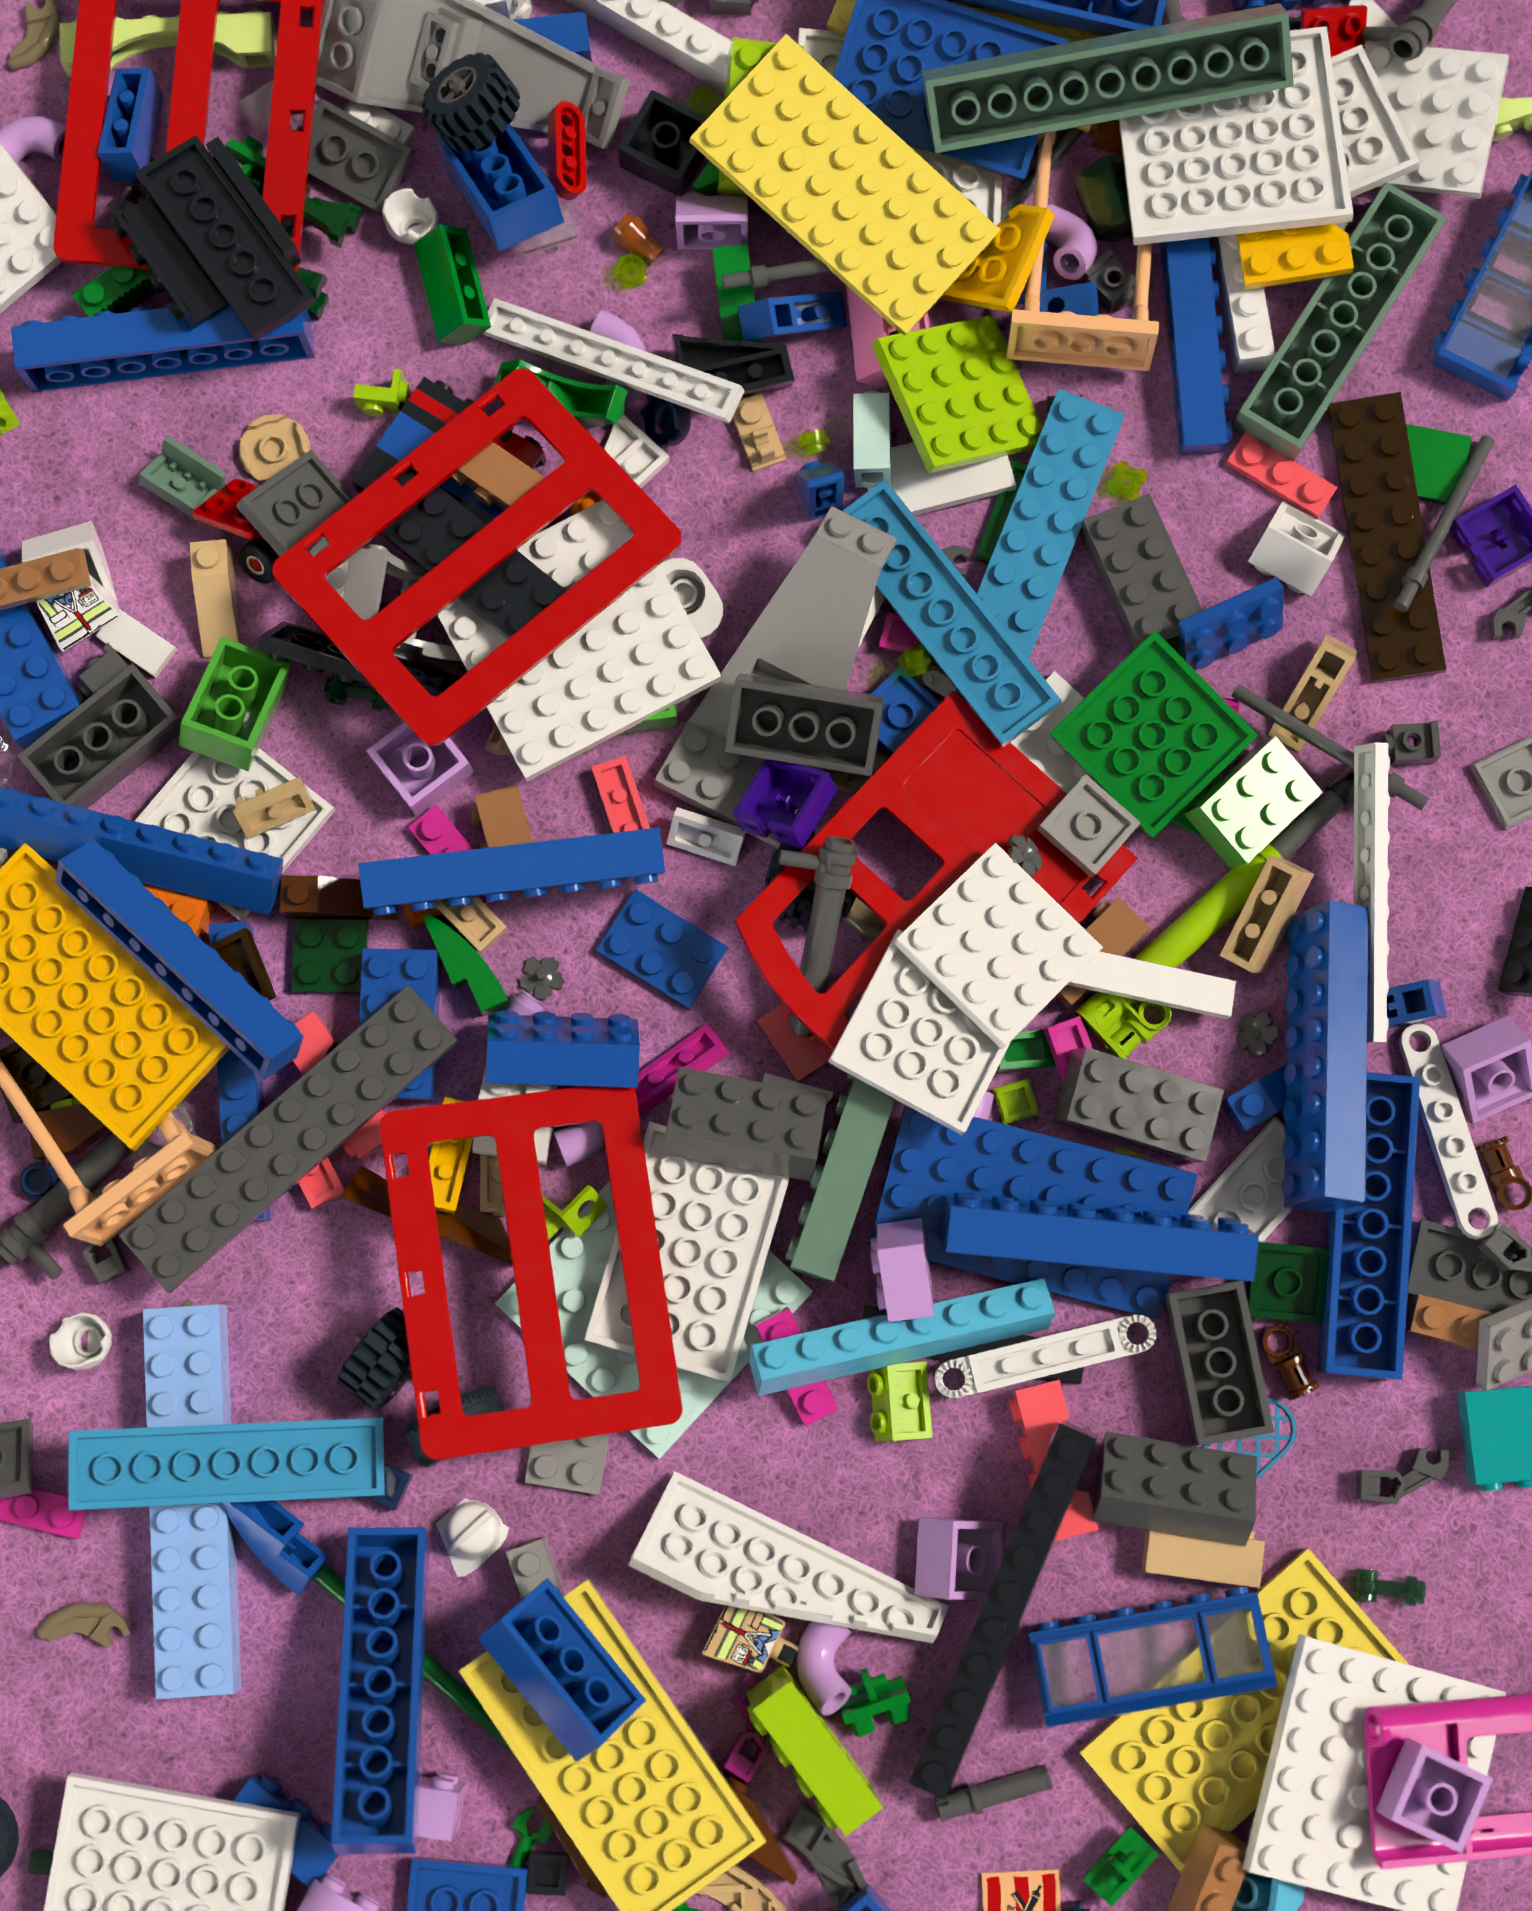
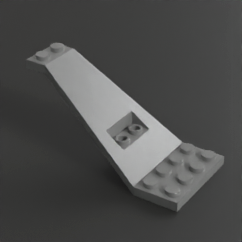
(390, 50)
(800, 637)

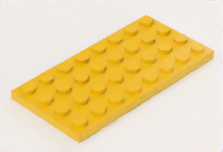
(92, 1007)

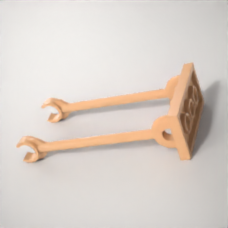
(1081, 338)
(122, 1199)

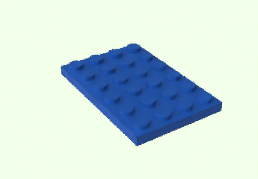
(899, 38)

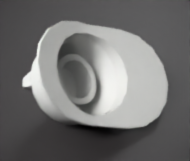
(695, 594)
(471, 1534)

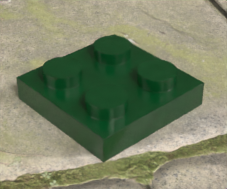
(328, 955)
(1289, 1282)

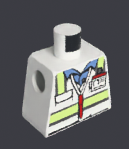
(78, 613)

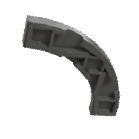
(826, 1854)

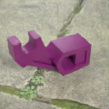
(734, 1762)

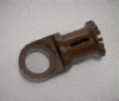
(1504, 1172)
(1289, 1362)

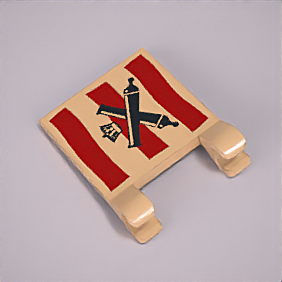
(1021, 1891)

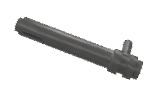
(1414, 31)
(832, 880)
(33, 1226)

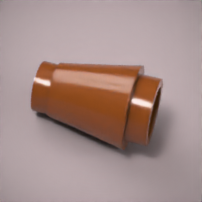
(637, 238)

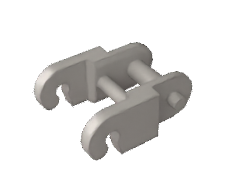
(939, 682)

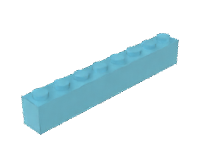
(880, 1343)

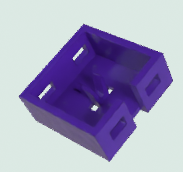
(1512, 521)
(788, 788)

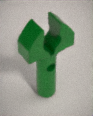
(526, 1840)

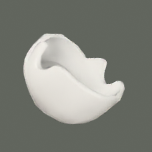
(405, 208)
(66, 1342)

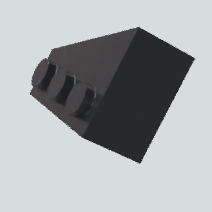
(752, 364)

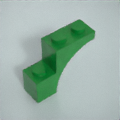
(588, 403)

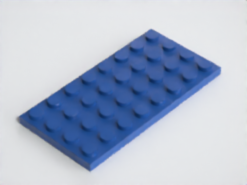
(1027, 1165)

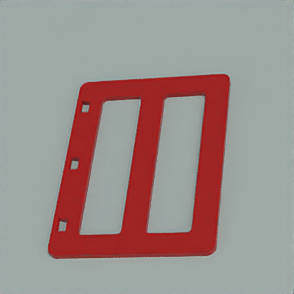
(287, 150)
(372, 642)
(552, 1410)

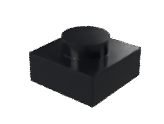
(547, 1873)

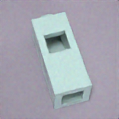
(872, 438)

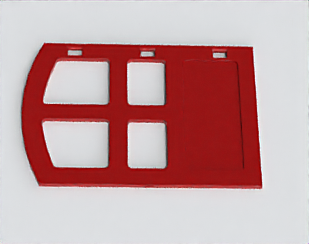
(958, 799)

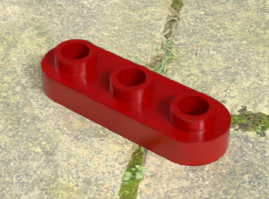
(567, 150)

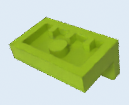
(900, 1402)

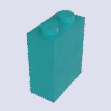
(1497, 1436)

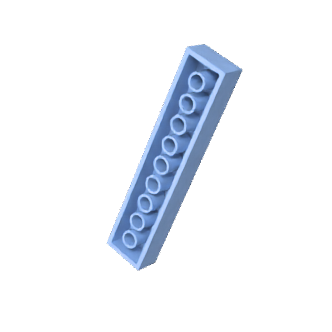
(195, 1542)

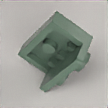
(182, 477)

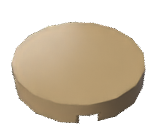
(268, 461)

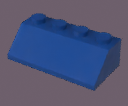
(562, 1670)

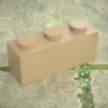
(1266, 914)
(1203, 1558)

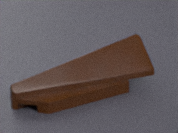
(464, 1227)

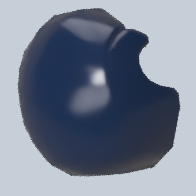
(666, 413)

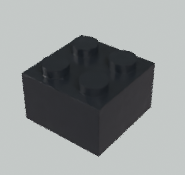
(660, 146)

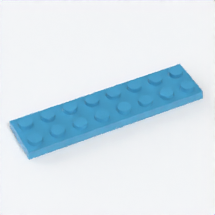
(1048, 514)
(954, 622)
(225, 1463)

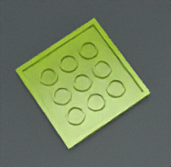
(959, 393)

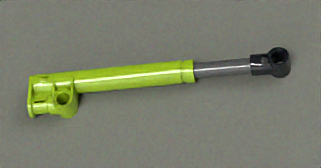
(1115, 1017)

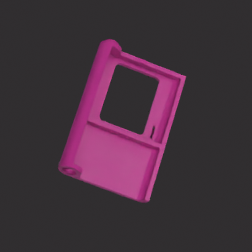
(1446, 1729)

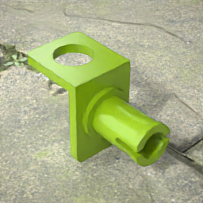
(569, 1216)

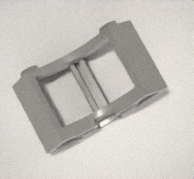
(364, 593)

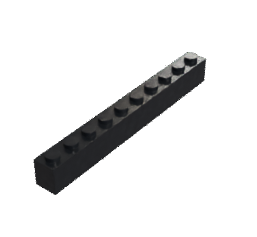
(1003, 1609)

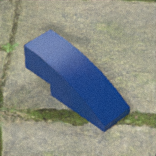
(277, 1541)

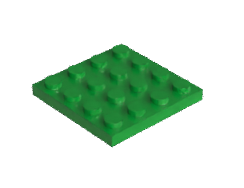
(1153, 734)

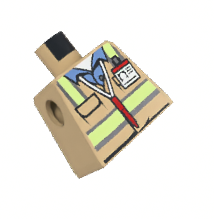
(749, 1639)

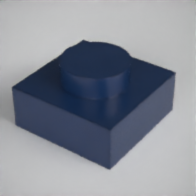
(395, 1487)

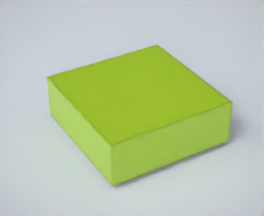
(1016, 1101)

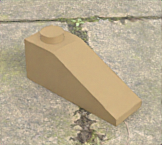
(214, 592)
(1316, 687)

